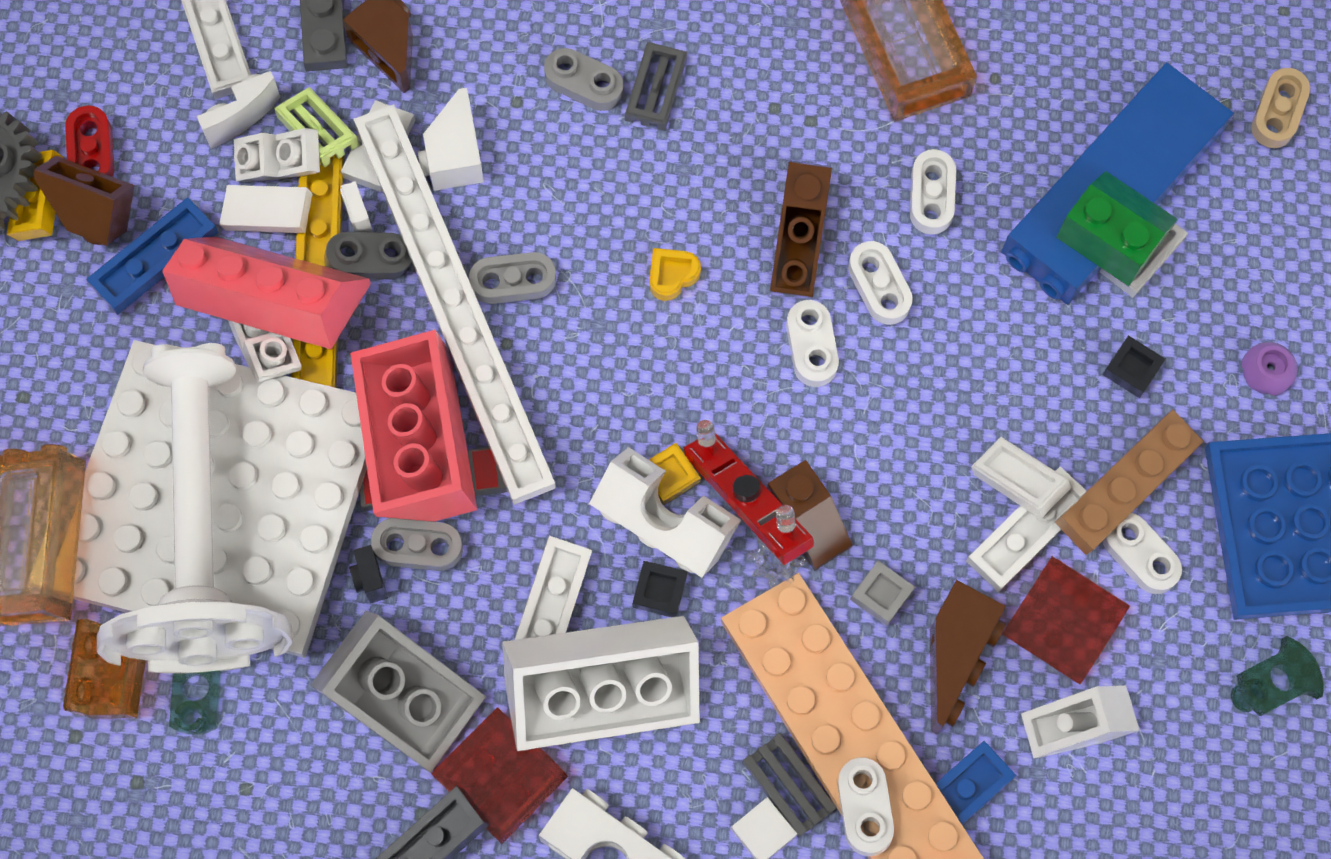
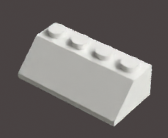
(602, 682)

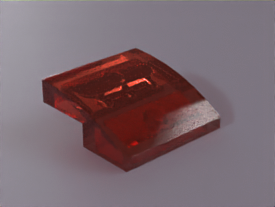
(1066, 620)
(498, 777)

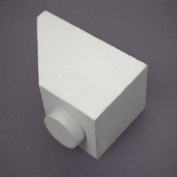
(452, 146)
(1080, 720)

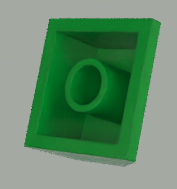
(1115, 227)

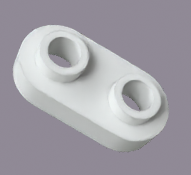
(933, 194)
(881, 285)
(811, 341)
(1139, 554)
(865, 805)

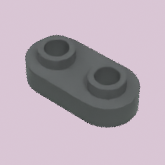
(369, 255)

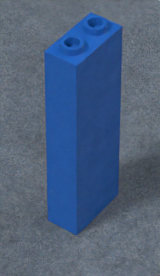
(1145, 148)

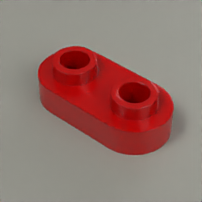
(94, 149)

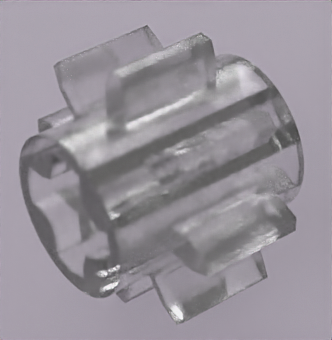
(773, 571)

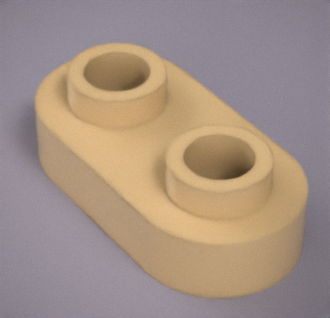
(1279, 110)

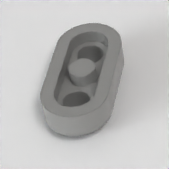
(581, 78)
(512, 277)
(418, 544)

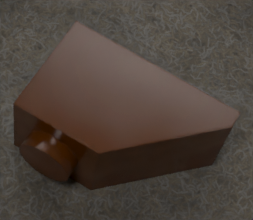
(384, 37)
(86, 199)
(814, 511)

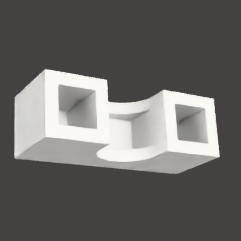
(631, 499)
(584, 826)

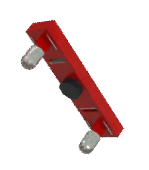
(747, 495)

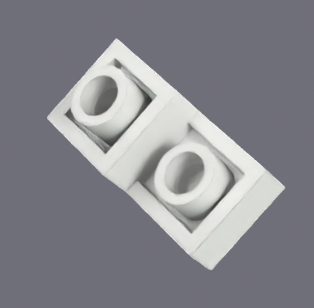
(254, 99)
(276, 156)
(265, 352)

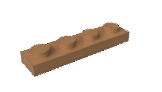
(1129, 482)

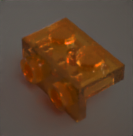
(98, 687)

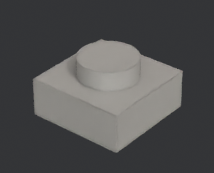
(882, 593)

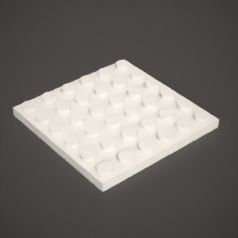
(281, 494)

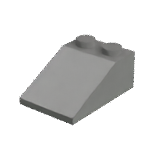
(398, 690)

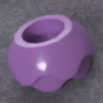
(1266, 380)

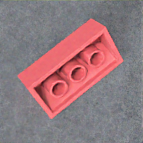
(264, 289)
(413, 429)

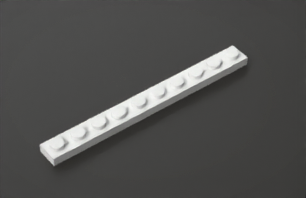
(455, 305)

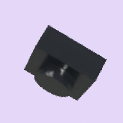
(1134, 366)
(367, 575)
(659, 589)

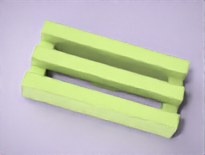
(332, 146)

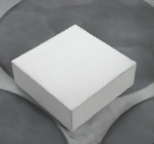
(355, 208)
(763, 830)

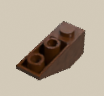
(800, 228)
(956, 642)

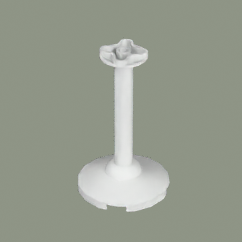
(194, 623)

